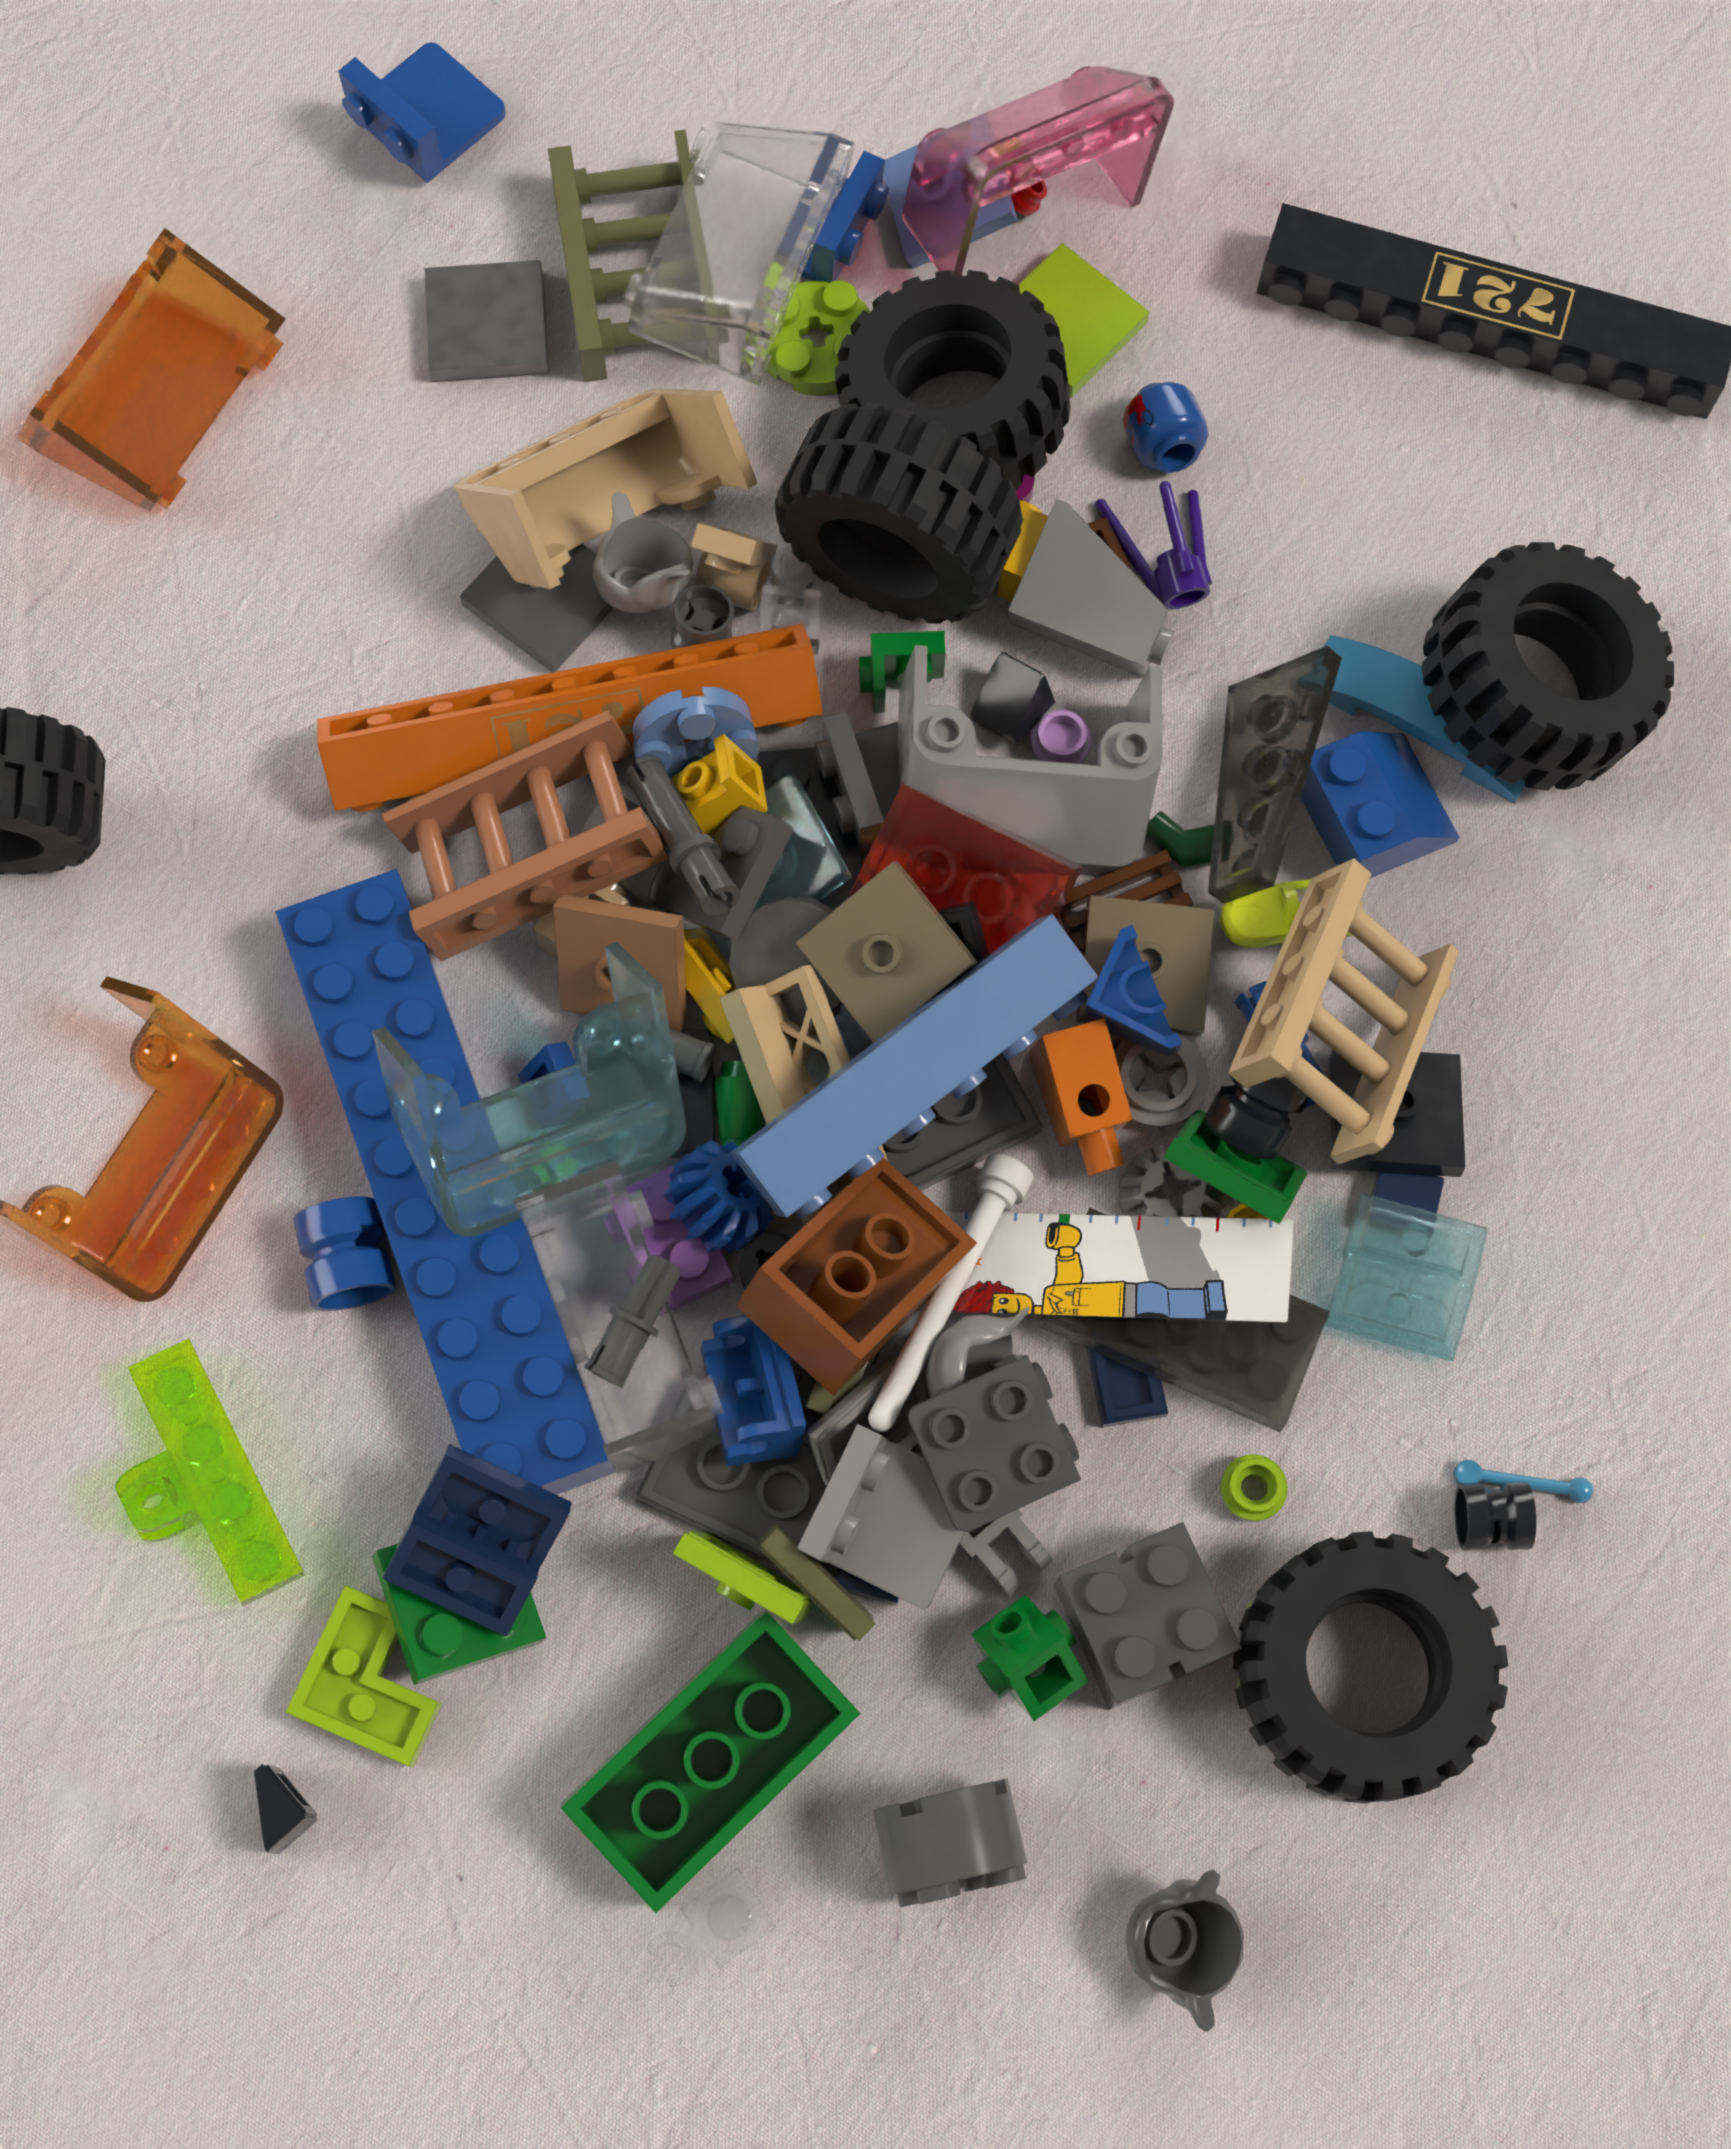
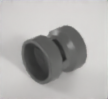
(701, 615)

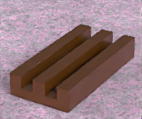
(1157, 863)

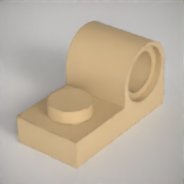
(733, 563)

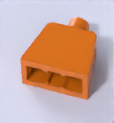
(1083, 1065)

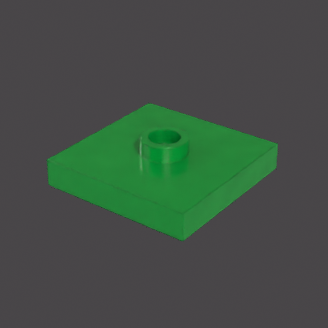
(1256, 1182)

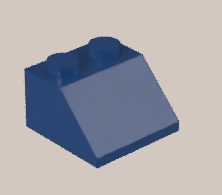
(1375, 802)

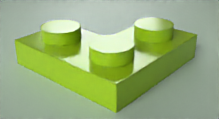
(345, 1685)

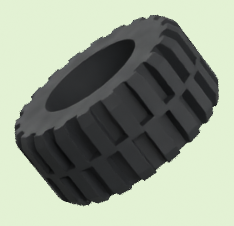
(965, 327)
(899, 513)
(1590, 623)
(47, 793)
(1456, 1645)

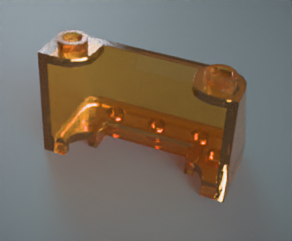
(154, 375)

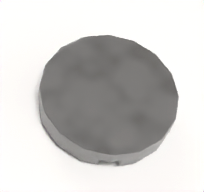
(770, 949)

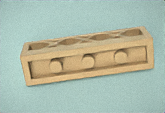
(771, 1046)

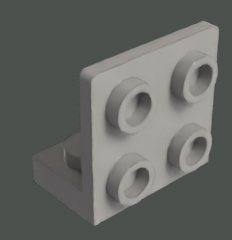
(884, 1520)

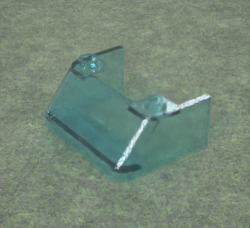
(604, 1109)

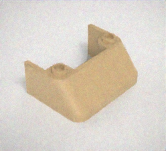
(561, 489)

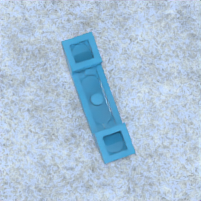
(1396, 694)

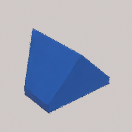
(1130, 999)

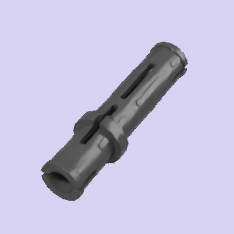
(692, 852)

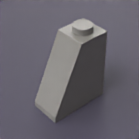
(1089, 598)

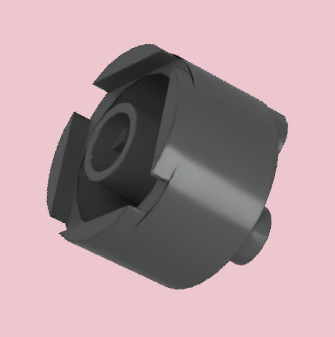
(951, 1838)

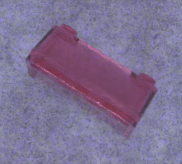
(1088, 116)

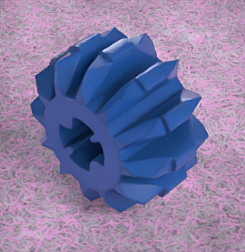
(716, 1199)

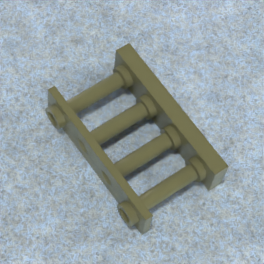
(584, 237)

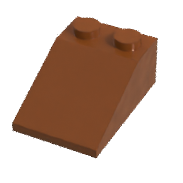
(854, 1274)

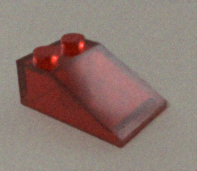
(969, 859)

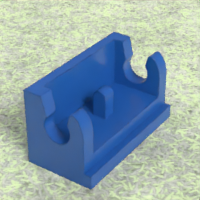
(756, 1392)

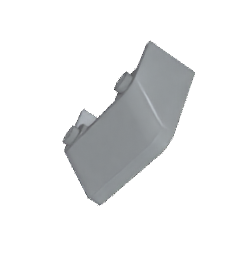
(1073, 809)

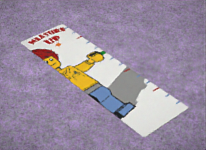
(1132, 1267)

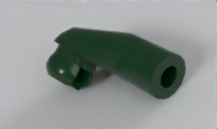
(1186, 847)

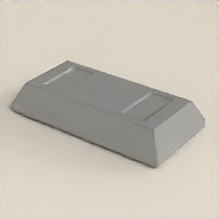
(833, 1430)

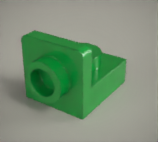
(890, 659)

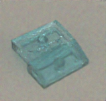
(1407, 1277)

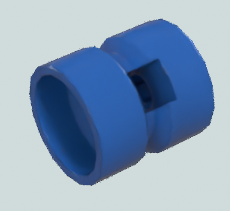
(344, 1253)

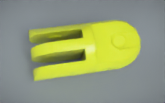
(1263, 916)

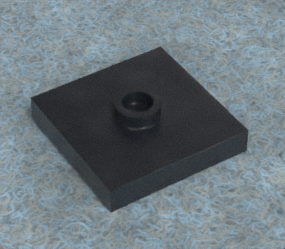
(1426, 1126)

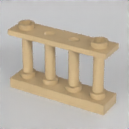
(1294, 1004)

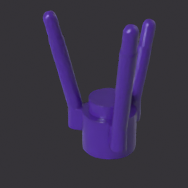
(1181, 574)

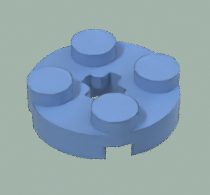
(671, 719)

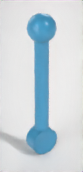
(1578, 1489)

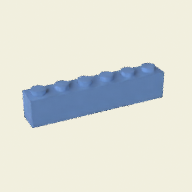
(914, 1067)

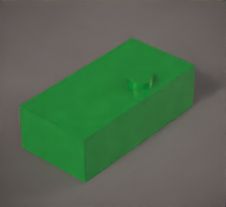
(709, 1760)

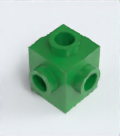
(1029, 1657)

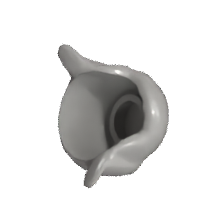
(640, 562)
(969, 1349)

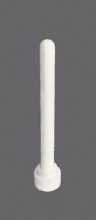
(1001, 1185)

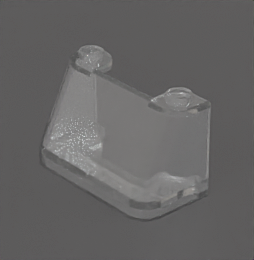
(738, 243)

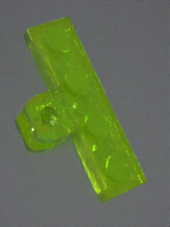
(204, 1477)

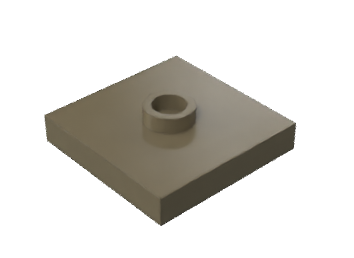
(1171, 939)
(886, 951)

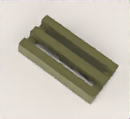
(816, 1582)

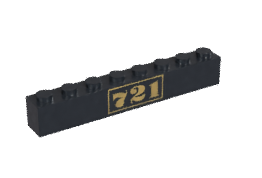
(1497, 311)

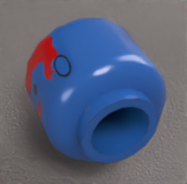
(1165, 427)

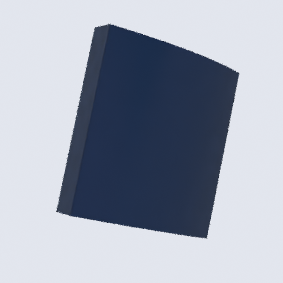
(477, 1540)

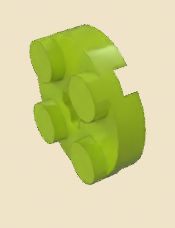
(814, 306)

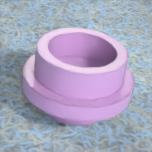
(1061, 738)

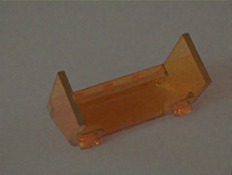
(172, 1165)

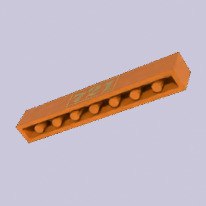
(442, 737)

